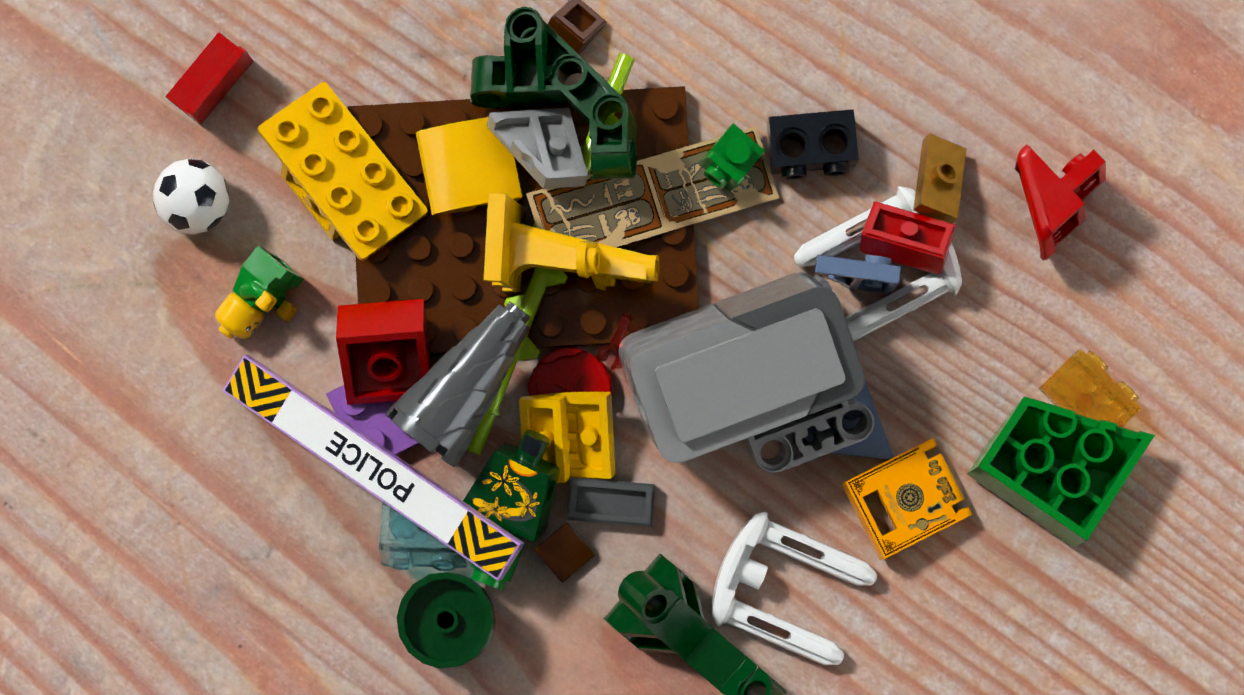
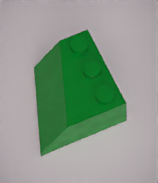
(1059, 466)

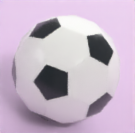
(191, 196)

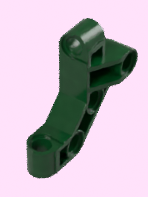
(535, 75)
(664, 614)

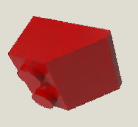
(382, 349)

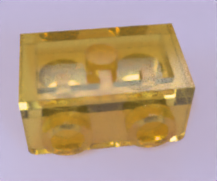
(1089, 391)

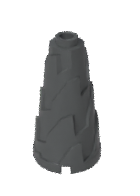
(460, 387)

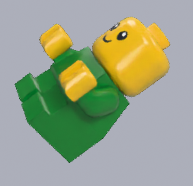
(258, 289)

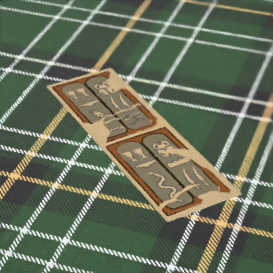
(661, 198)

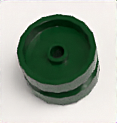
(472, 623)

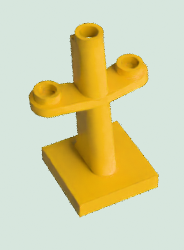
(517, 247)

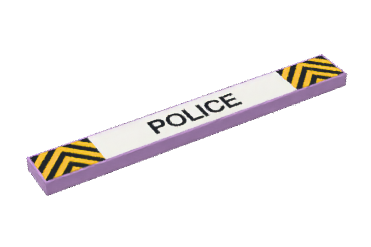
(373, 467)

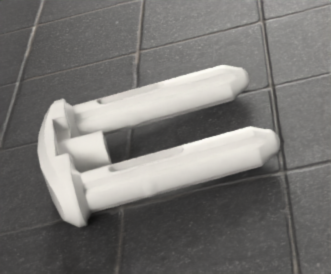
(876, 315)
(740, 568)

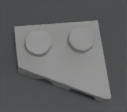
(543, 144)

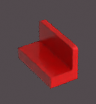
(209, 78)

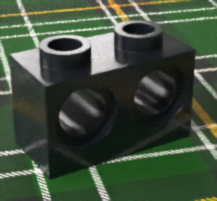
(810, 131)

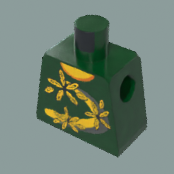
(517, 487)

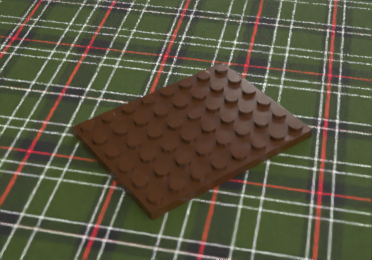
(445, 253)

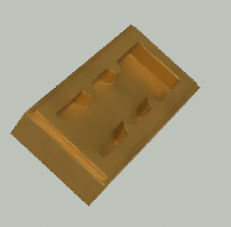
(940, 179)

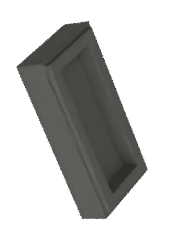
(610, 502)

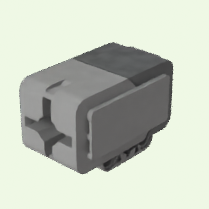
(750, 373)

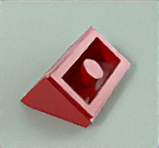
(907, 237)

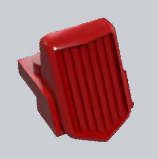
(1054, 202)

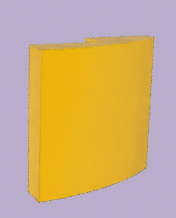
(464, 165)
(577, 431)

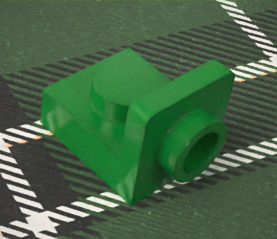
(730, 158)

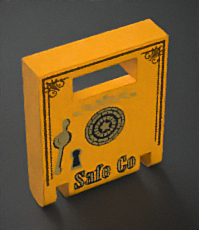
(915, 495)

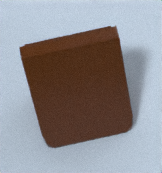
(577, 24)
(564, 552)

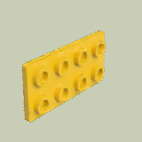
(340, 172)

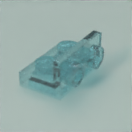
(409, 546)

